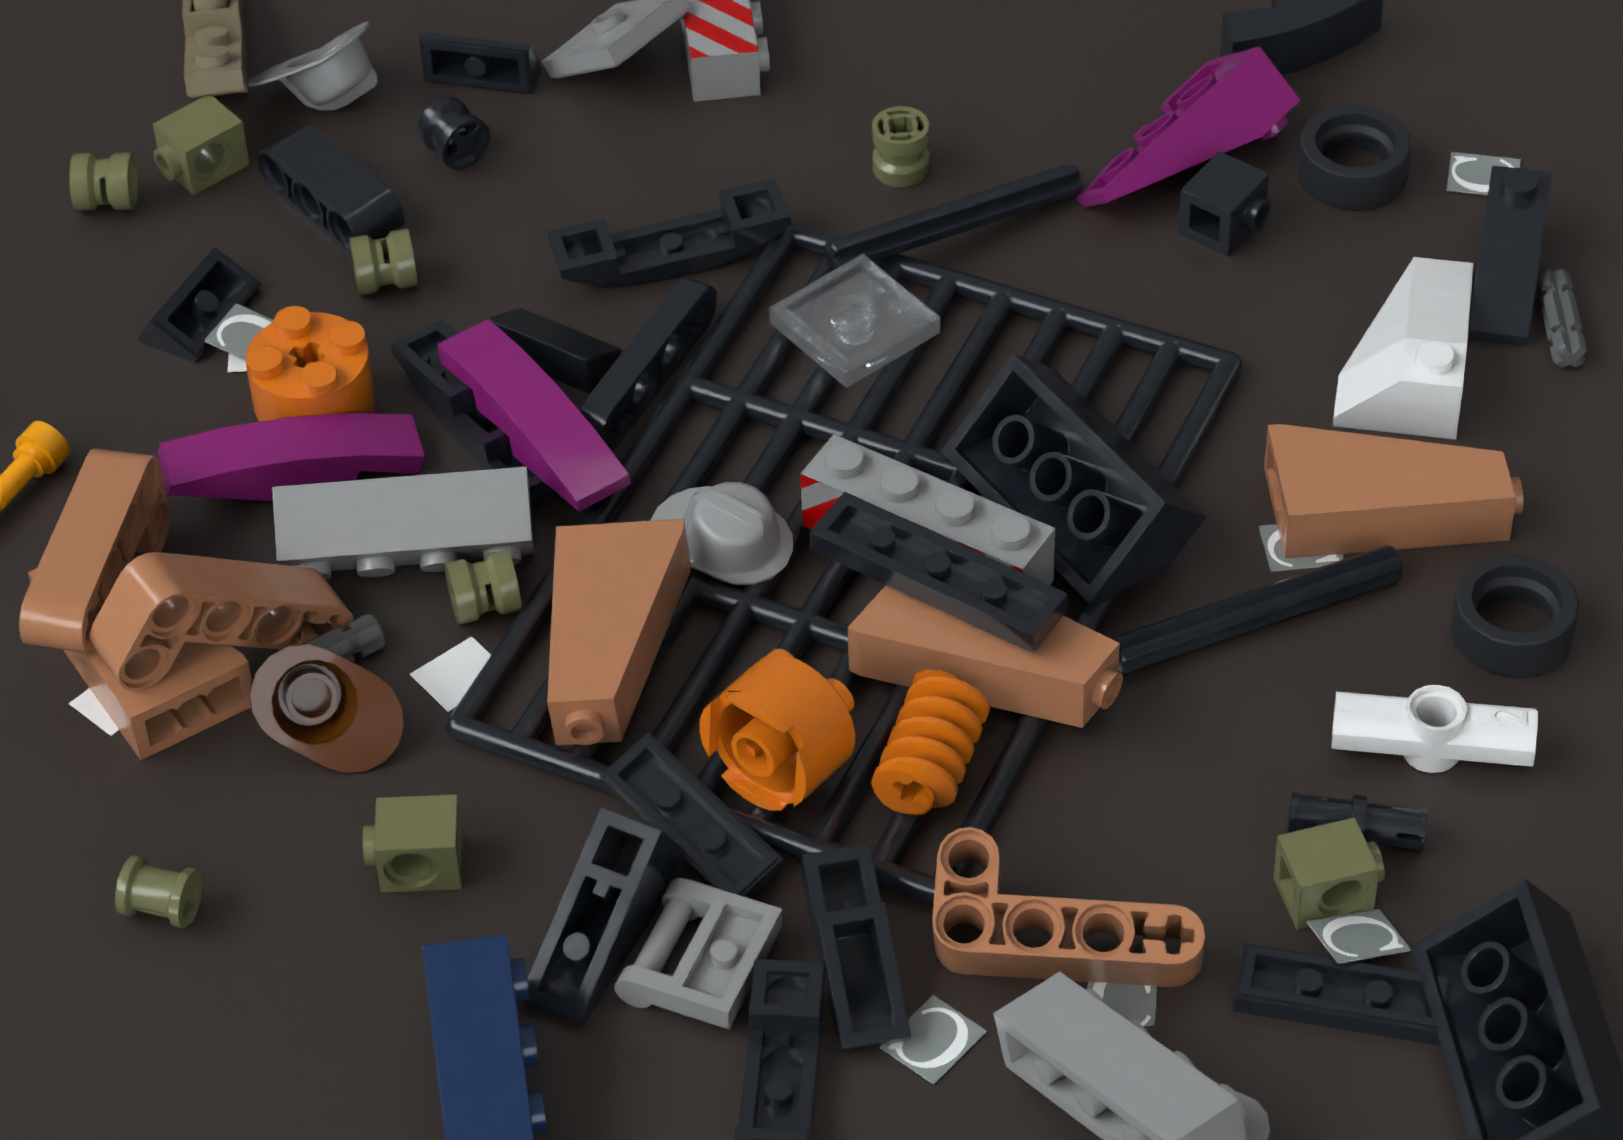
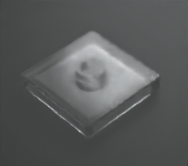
(854, 320)

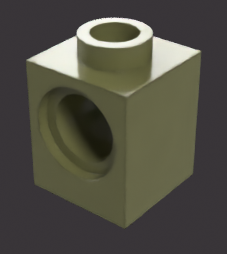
(200, 144)
(416, 843)
(1327, 871)

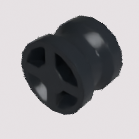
(453, 133)

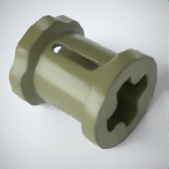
(158, 891)

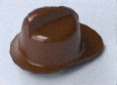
(327, 708)

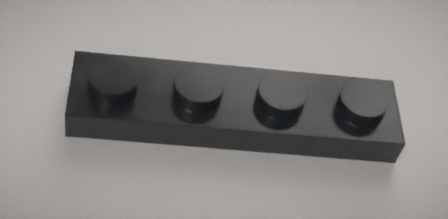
(939, 572)

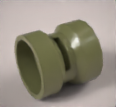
(900, 146)
(103, 181)
(369, 264)
(468, 591)

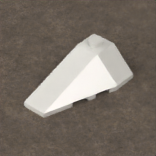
(1412, 356)

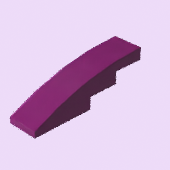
(538, 417)
(289, 451)

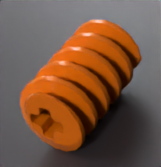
(930, 743)

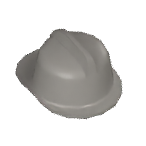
(327, 75)
(731, 532)

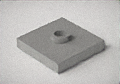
(614, 36)

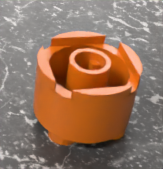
(309, 366)
(779, 730)

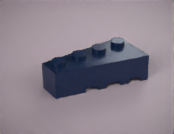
(481, 1042)

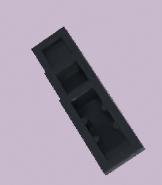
(456, 405)

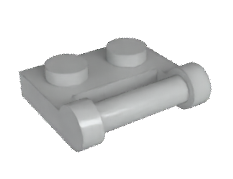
(718, 961)

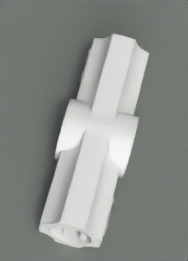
(1434, 728)

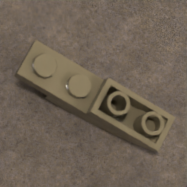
(214, 47)

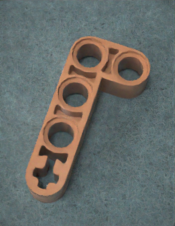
(108, 517)
(207, 600)
(1064, 919)

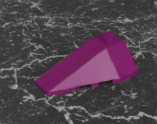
(1212, 112)

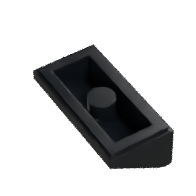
(479, 62)
(199, 307)
(559, 349)

